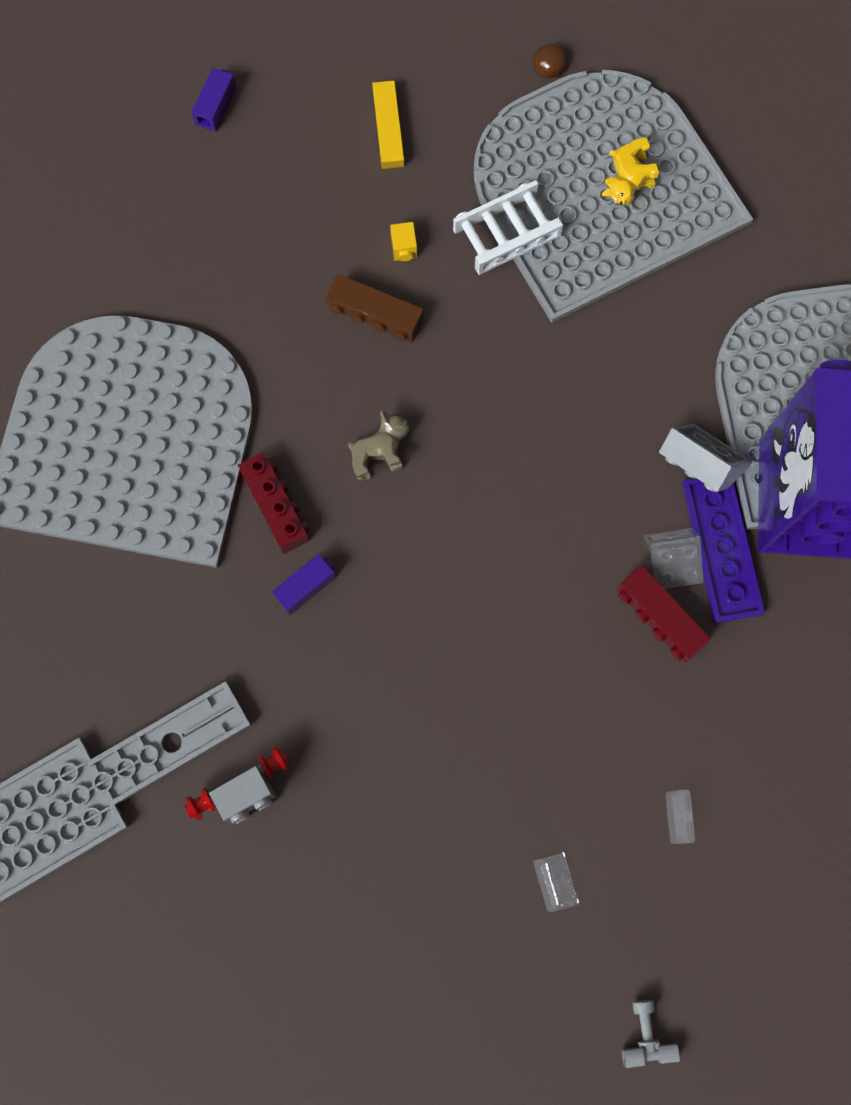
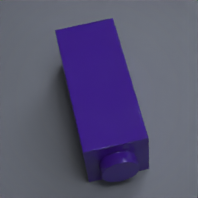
(214, 99)
(305, 583)

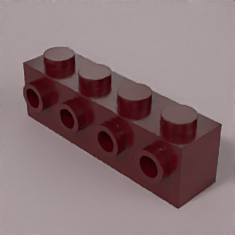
(273, 502)
(662, 614)

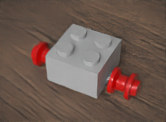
(241, 794)

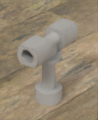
(648, 1048)

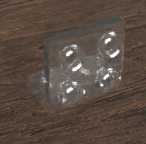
(675, 557)

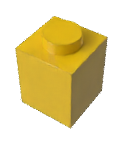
(403, 241)

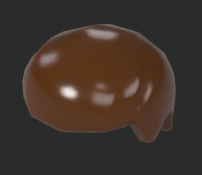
(550, 61)

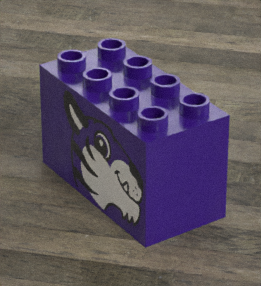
(808, 470)

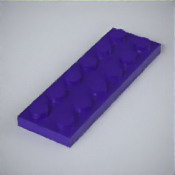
(724, 552)

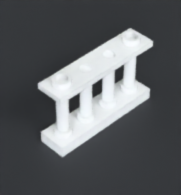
(507, 248)

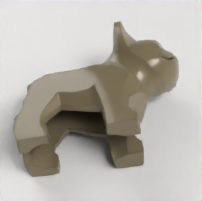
(380, 446)

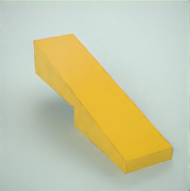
(388, 124)

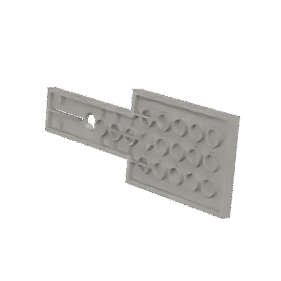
(71, 800)

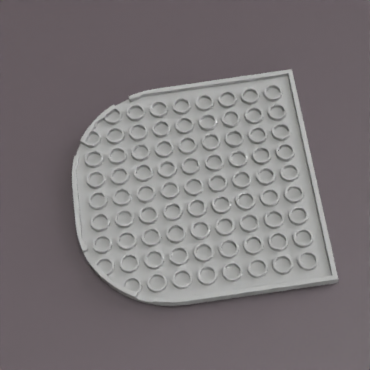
(564, 144)
(767, 363)
(128, 439)

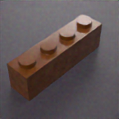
(374, 308)

